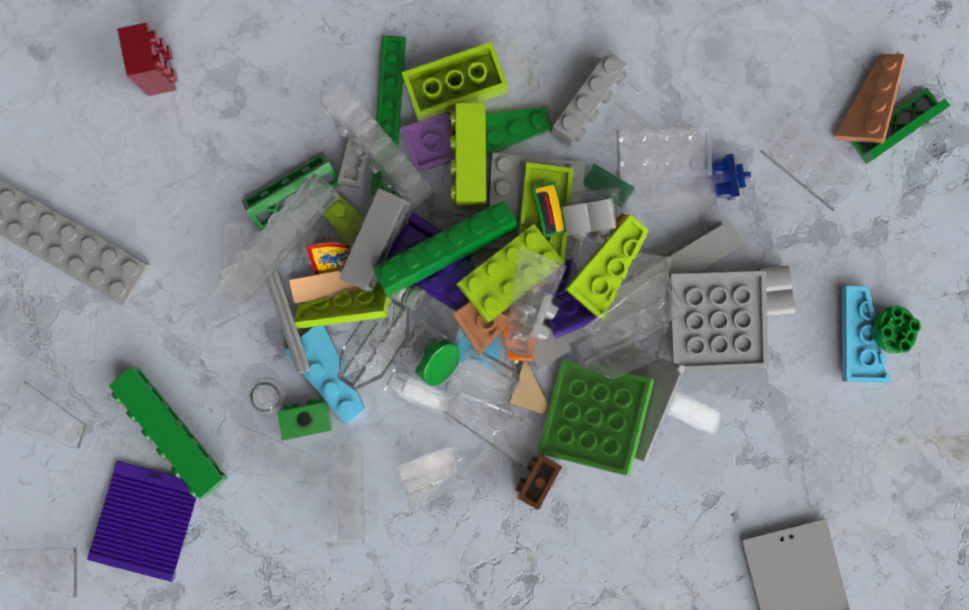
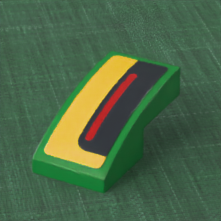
(549, 208)

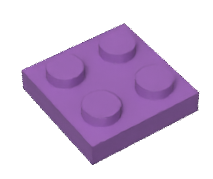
(429, 142)

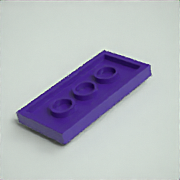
(441, 284)

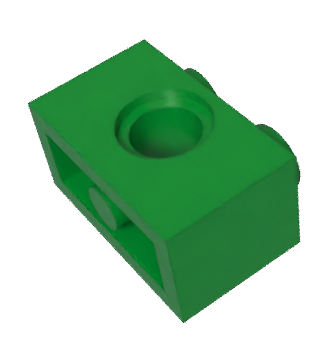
(292, 428)

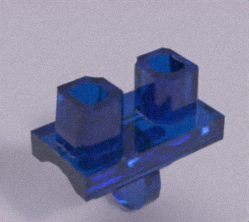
(729, 188)

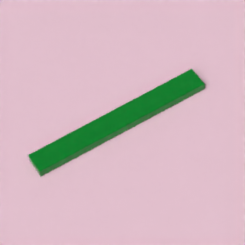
(390, 94)

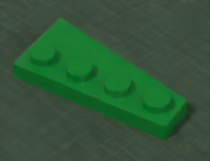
(514, 127)

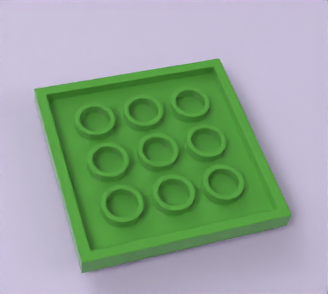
(595, 418)

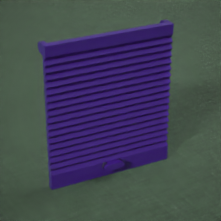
(143, 522)

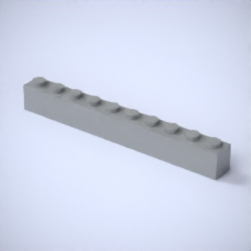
(691, 259)

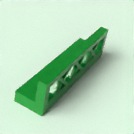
(907, 129)
(284, 187)

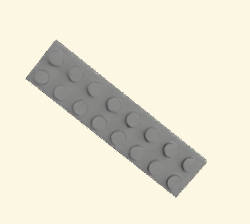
(69, 246)

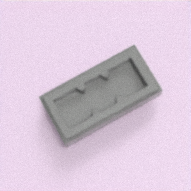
(351, 167)

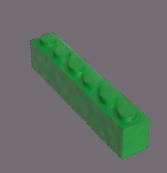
(445, 248)
(167, 432)

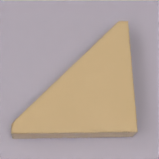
(529, 394)

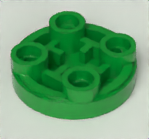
(895, 329)
(438, 362)

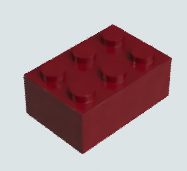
(147, 59)

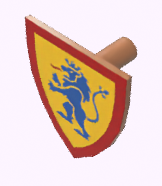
(327, 255)

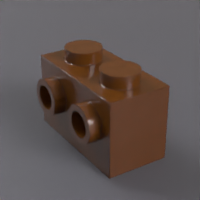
(538, 481)

